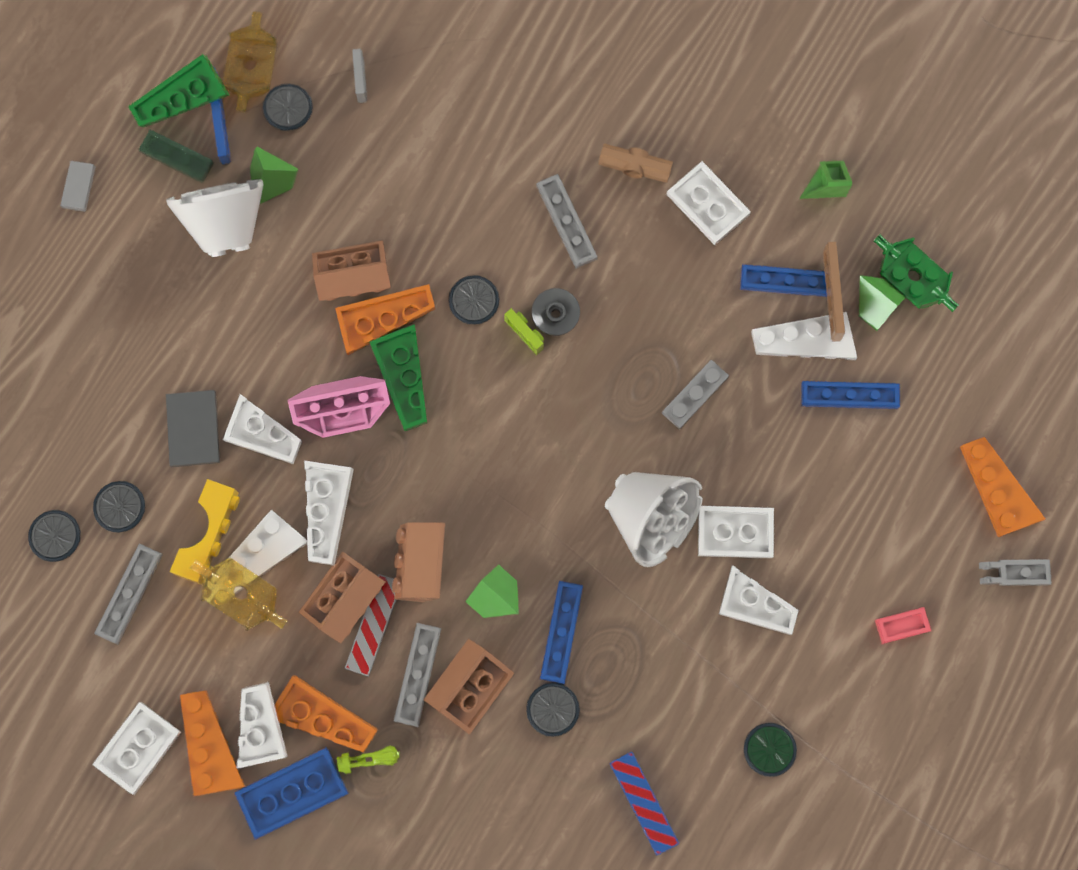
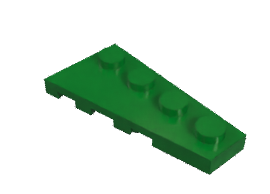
(183, 91)
(401, 370)

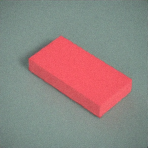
(903, 625)

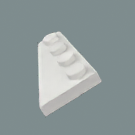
(804, 339)
(326, 505)
(267, 545)

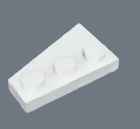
(260, 433)
(756, 605)
(260, 729)

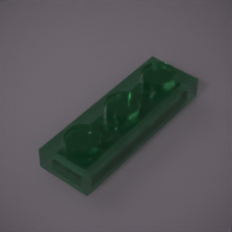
(176, 156)

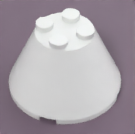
(220, 215)
(654, 513)

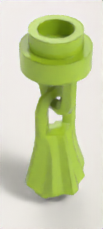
(385, 756)

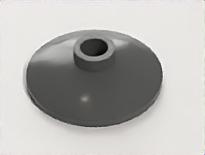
(555, 300)

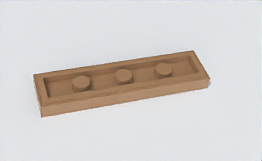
(833, 290)

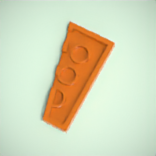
(381, 316)
(314, 712)

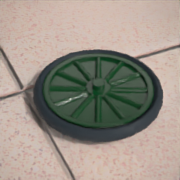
(770, 749)

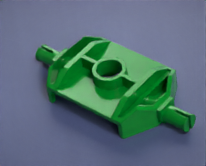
(906, 257)

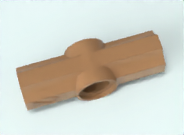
(635, 163)

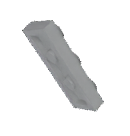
(695, 394)

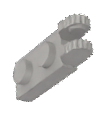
(1018, 572)

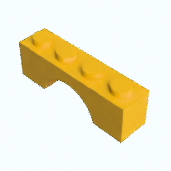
(218, 502)

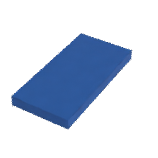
(291, 793)

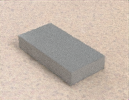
(359, 74)
(78, 186)

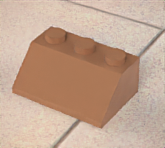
(350, 271)
(418, 561)
(341, 597)
(469, 686)

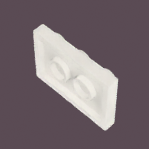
(708, 203)
(736, 532)
(136, 748)

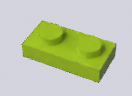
(519, 324)

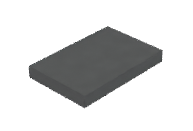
(192, 428)

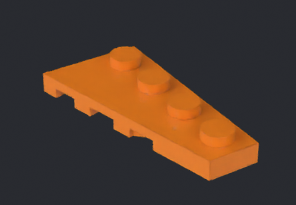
(1000, 491)
(209, 755)

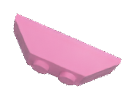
(340, 406)

